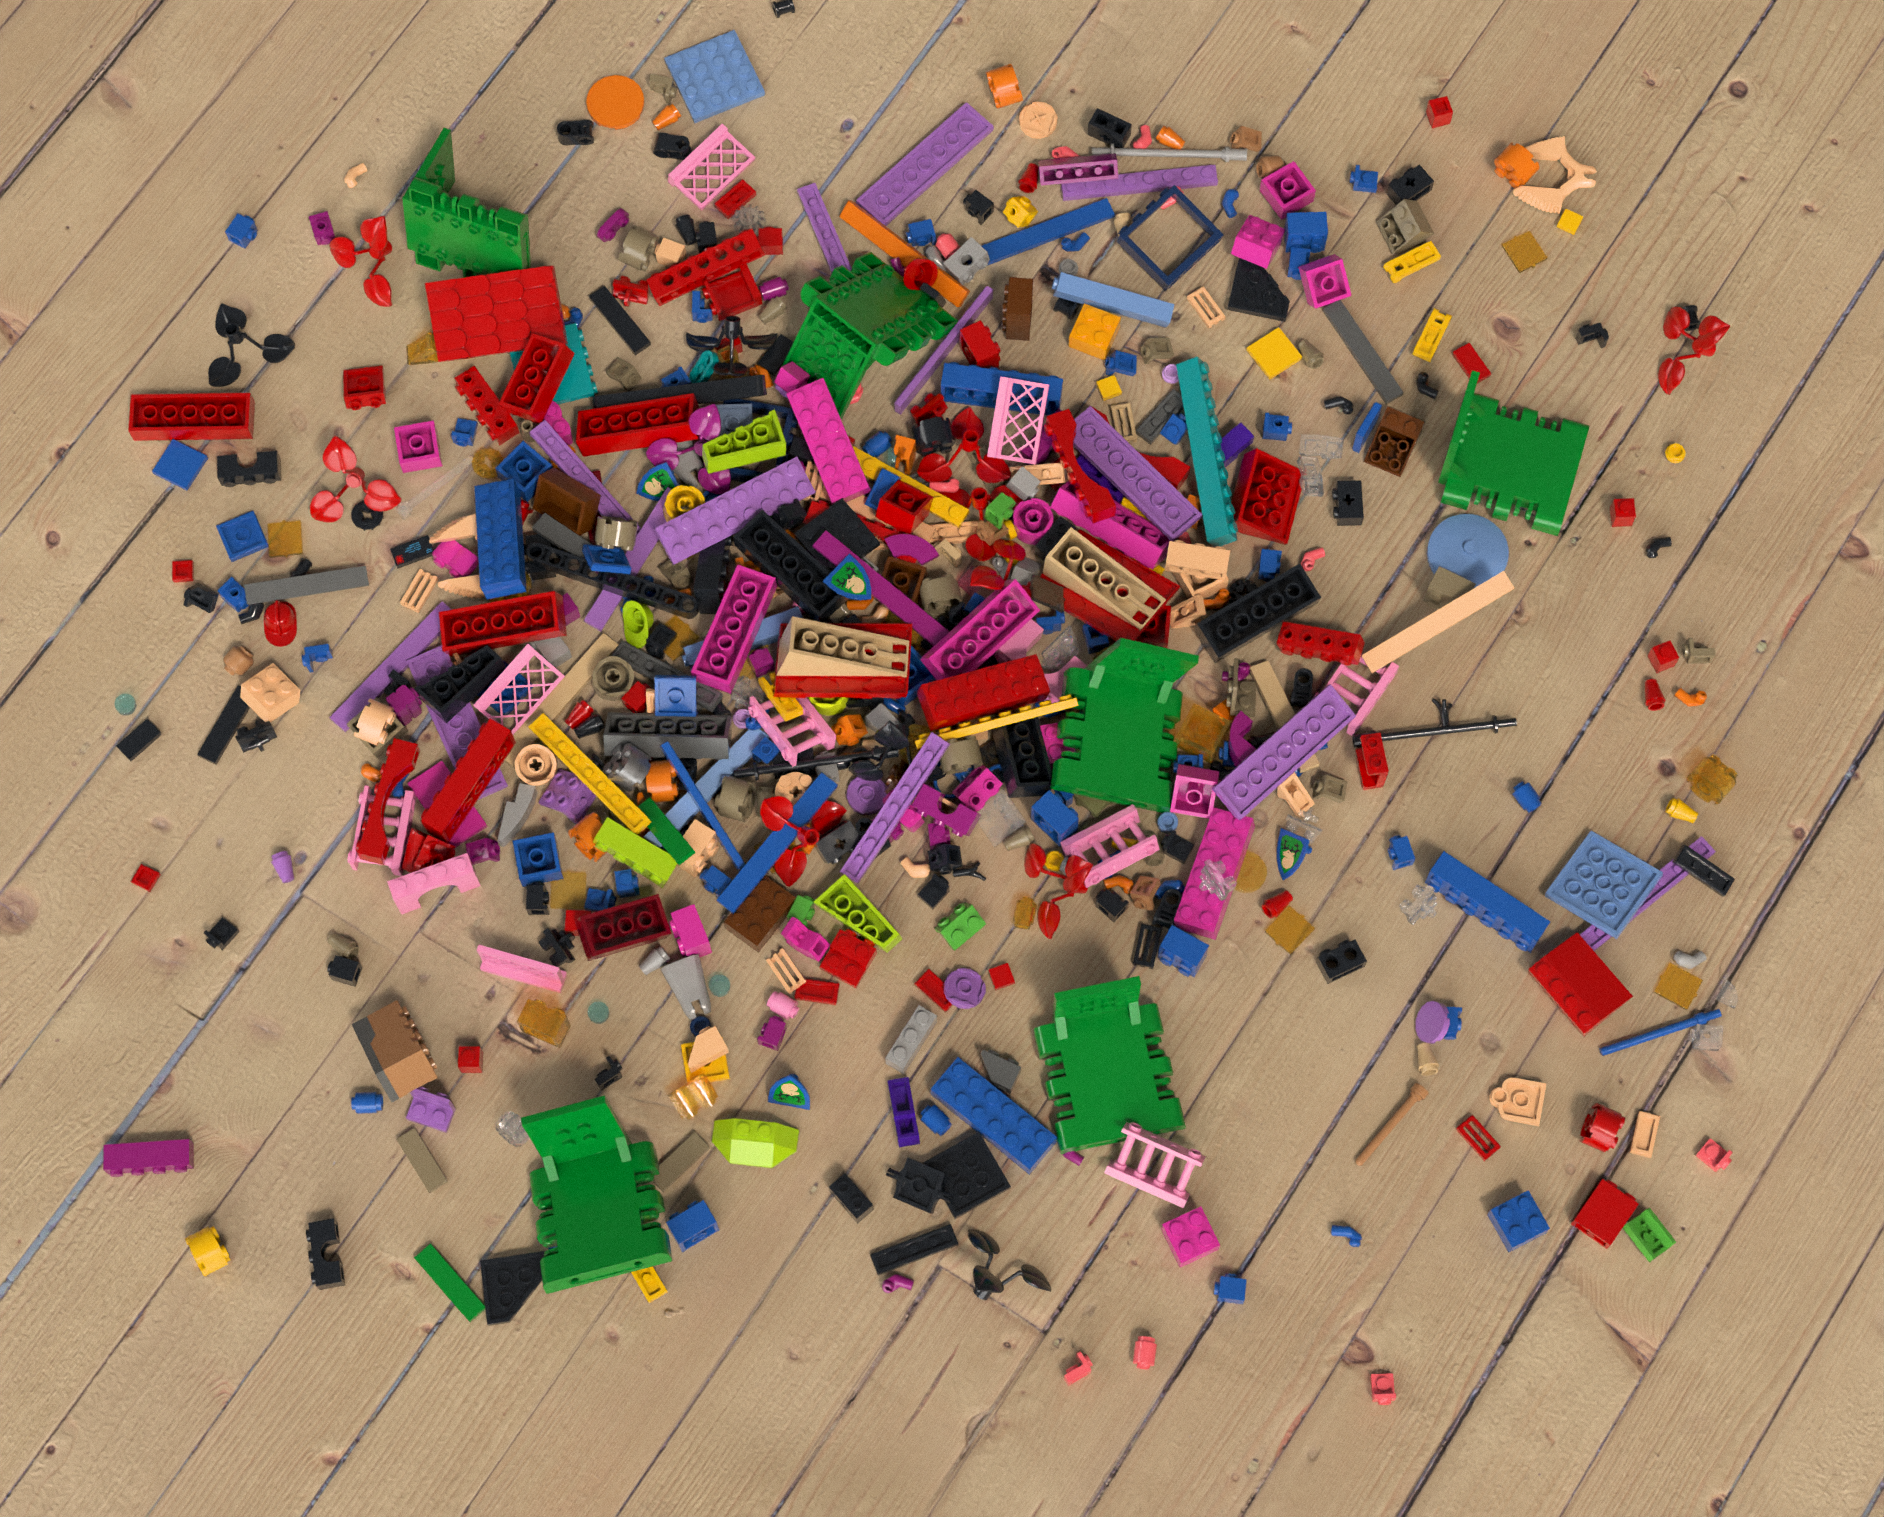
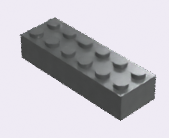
(689, 736)

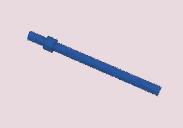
(1699, 1018)

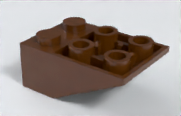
(1394, 441)

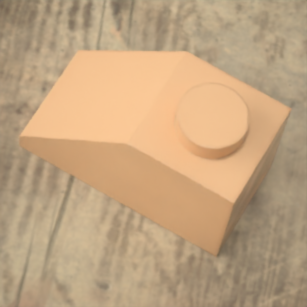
(706, 1048)

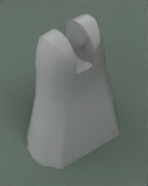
(688, 463)
(688, 984)

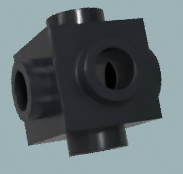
(944, 858)

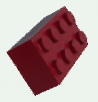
(623, 927)

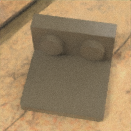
(1242, 693)

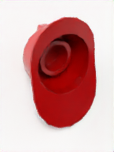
(920, 272)
(280, 623)

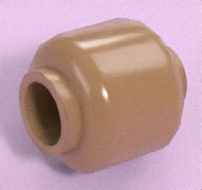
(1268, 165)
(238, 660)

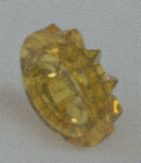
(483, 470)

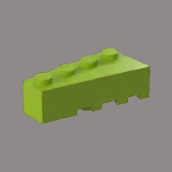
(746, 445)
(635, 852)
(856, 912)

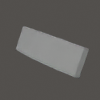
(517, 813)

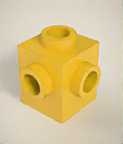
(1020, 211)

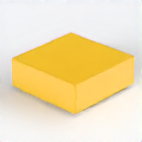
(1570, 221)
(1108, 388)

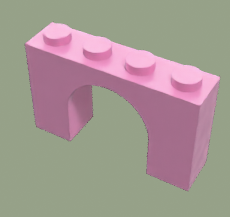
(1021, 643)
(410, 887)

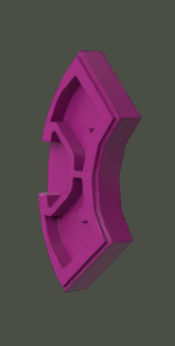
(911, 546)

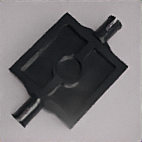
(920, 1185)

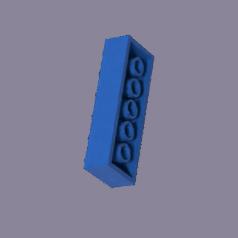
(980, 387)
(500, 539)
(1487, 902)
(993, 1115)

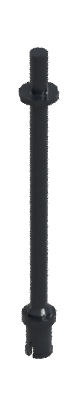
(1494, 724)
(875, 754)

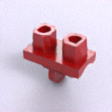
(629, 291)
(934, 407)

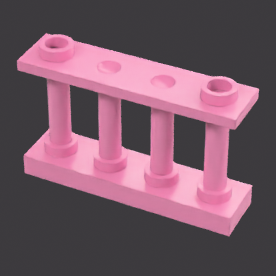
(1375, 690)
(813, 722)
(402, 823)
(1108, 829)
(1138, 1178)

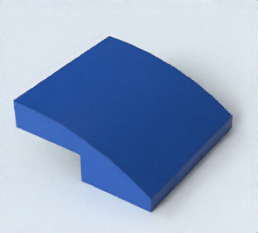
(508, 694)

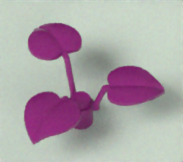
(707, 424)

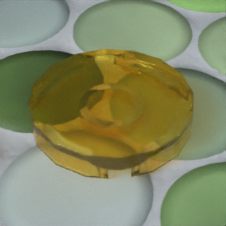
(1252, 874)

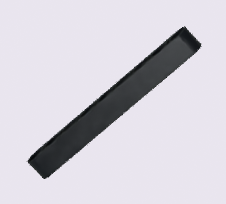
(704, 392)
(619, 587)

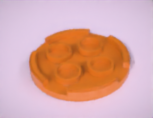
(615, 102)

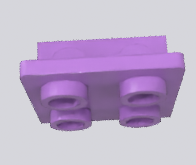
(568, 795)
(431, 1109)

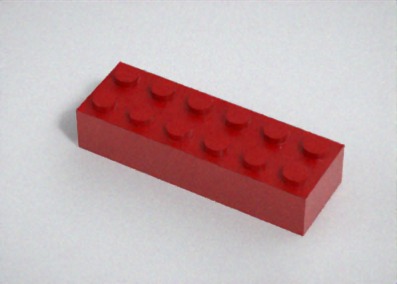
(191, 416)
(635, 424)
(503, 623)
(983, 692)
(468, 780)

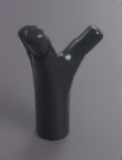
(1444, 711)
(969, 871)

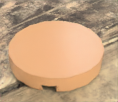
(1038, 120)

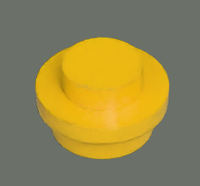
(1675, 453)
(1054, 860)

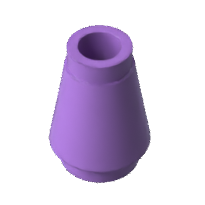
(283, 865)

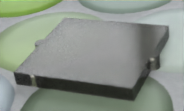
(1047, 593)

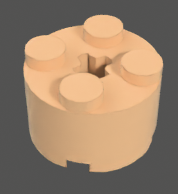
(374, 722)
(526, 758)
(793, 784)

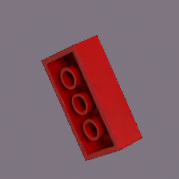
(536, 378)

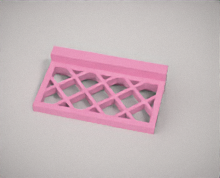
(696, 159)
(1001, 415)
(507, 676)
(521, 969)

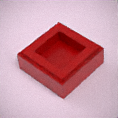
(183, 571)
(145, 878)
(1001, 976)

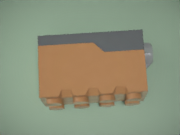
(395, 1050)

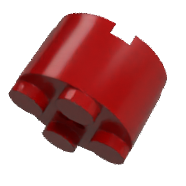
(1601, 1128)

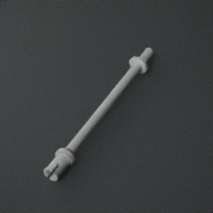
(1226, 153)

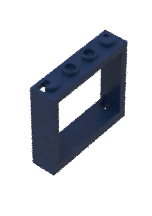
(1145, 262)
(744, 475)

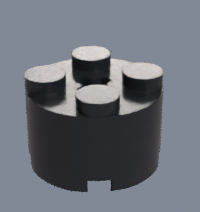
(933, 436)

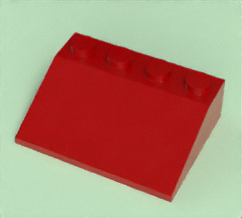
(1266, 497)
(1580, 984)

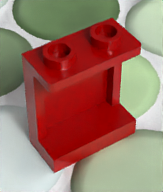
(732, 293)
(1372, 761)
(1605, 1213)

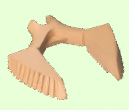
(1550, 198)
(461, 528)

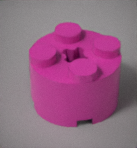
(1023, 518)

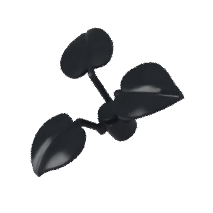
(229, 325)
(732, 331)
(889, 736)
(988, 1283)

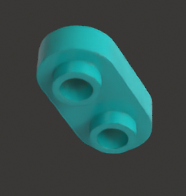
(704, 367)

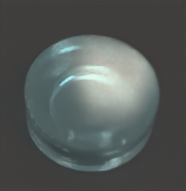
(891, 457)
(125, 704)
(719, 985)
(598, 1012)

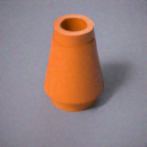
(666, 117)
(1170, 138)

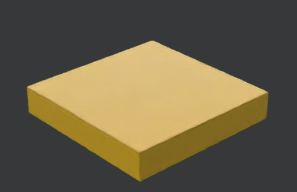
(1274, 353)
(715, 1070)

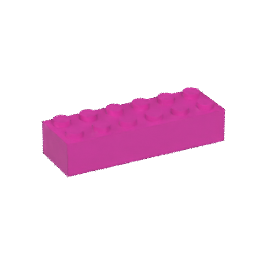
(828, 441)
(1124, 531)
(734, 629)
(981, 632)
(1223, 840)

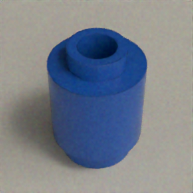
(877, 444)
(1527, 796)
(367, 1102)
(935, 1120)

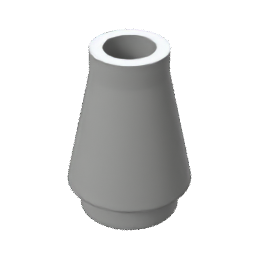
(655, 960)

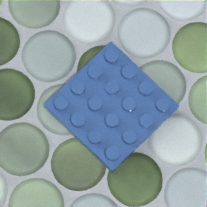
(714, 76)
(1603, 884)

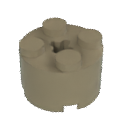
(638, 247)
(616, 532)
(939, 595)
(621, 670)
(961, 756)
(736, 798)

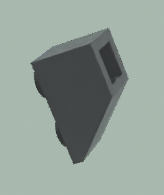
(1000, 1072)

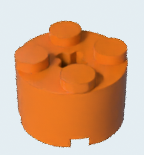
(1004, 86)
(1516, 165)
(660, 782)
(584, 833)

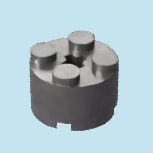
(627, 766)

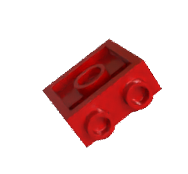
(364, 387)
(849, 957)

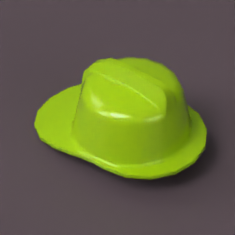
(637, 621)

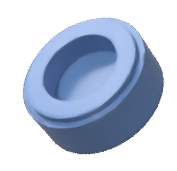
(1167, 822)

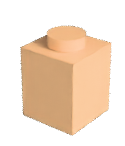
(670, 252)

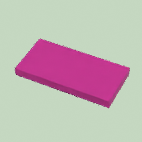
(425, 788)

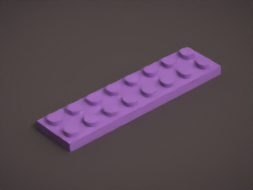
(925, 164)
(1133, 475)
(733, 510)
(463, 726)
(1284, 752)

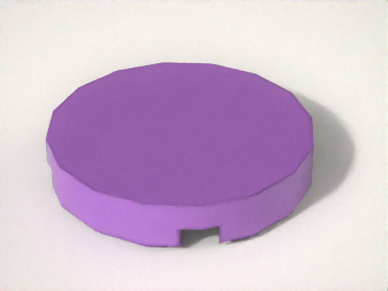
(866, 796)
(964, 988)
(1432, 1022)

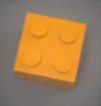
(1094, 332)

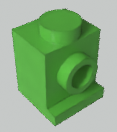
(999, 510)
(802, 909)

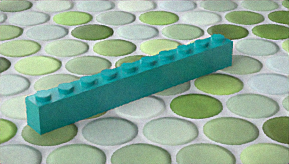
(1207, 452)

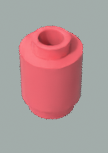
(947, 245)
(1144, 1352)

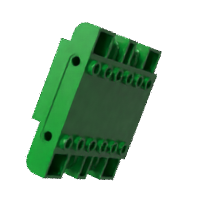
(460, 228)
(862, 320)
(1511, 461)
(1120, 725)
(1106, 1065)
(594, 1196)

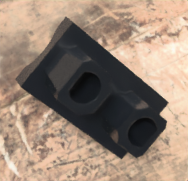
(256, 736)
(561, 943)

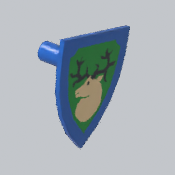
(656, 482)
(850, 580)
(1291, 852)
(789, 1092)

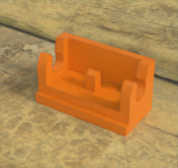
(906, 452)

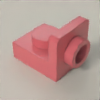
(1714, 1155)
(1076, 1373)
(1382, 1388)

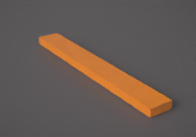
(897, 247)

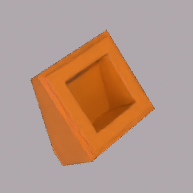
(1223, 711)

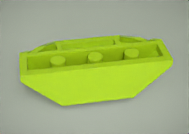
(754, 1142)

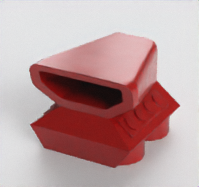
(425, 851)

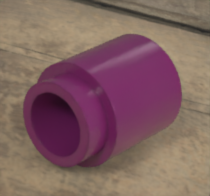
(773, 288)

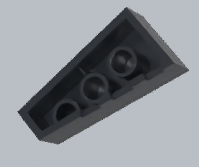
(712, 576)
(461, 683)

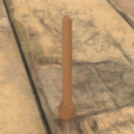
(1417, 1093)

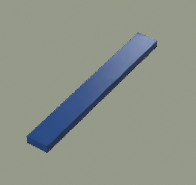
(1048, 231)
(702, 806)
(776, 844)

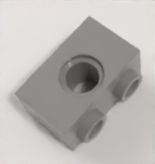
(968, 251)

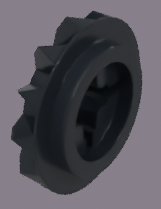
(358, 517)
(1238, 586)

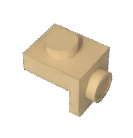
(950, 552)

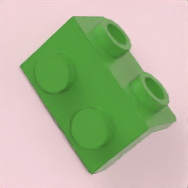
(960, 925)
(1649, 1234)

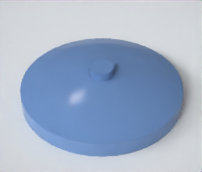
(1468, 548)

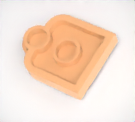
(1519, 1100)

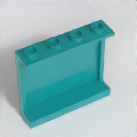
(576, 381)

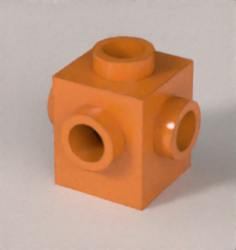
(849, 729)

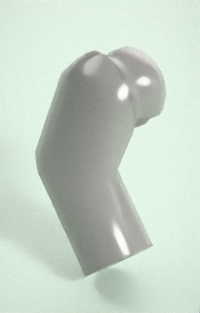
(933, 255)
(1001, 565)
(1689, 961)

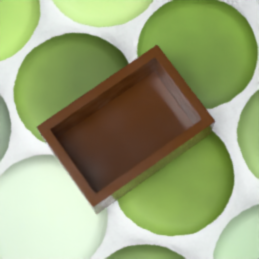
(1017, 308)
(566, 501)
(760, 914)

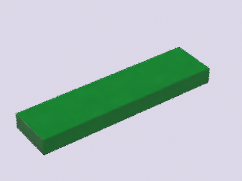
(666, 832)
(450, 1283)

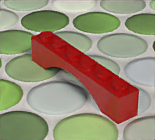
(1169, 467)
(1095, 498)
(877, 528)
(400, 762)

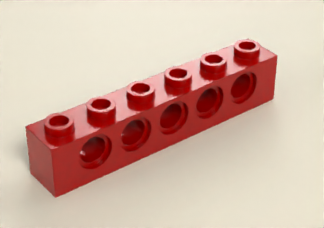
(715, 269)

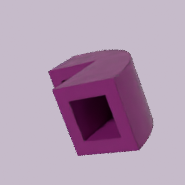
(1237, 745)

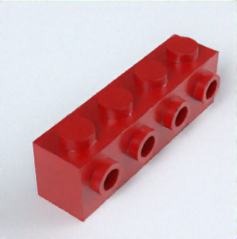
(486, 405)
(1320, 643)

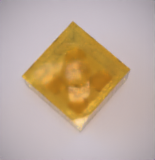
(1202, 733)
(543, 1022)

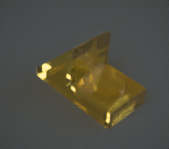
(422, 350)

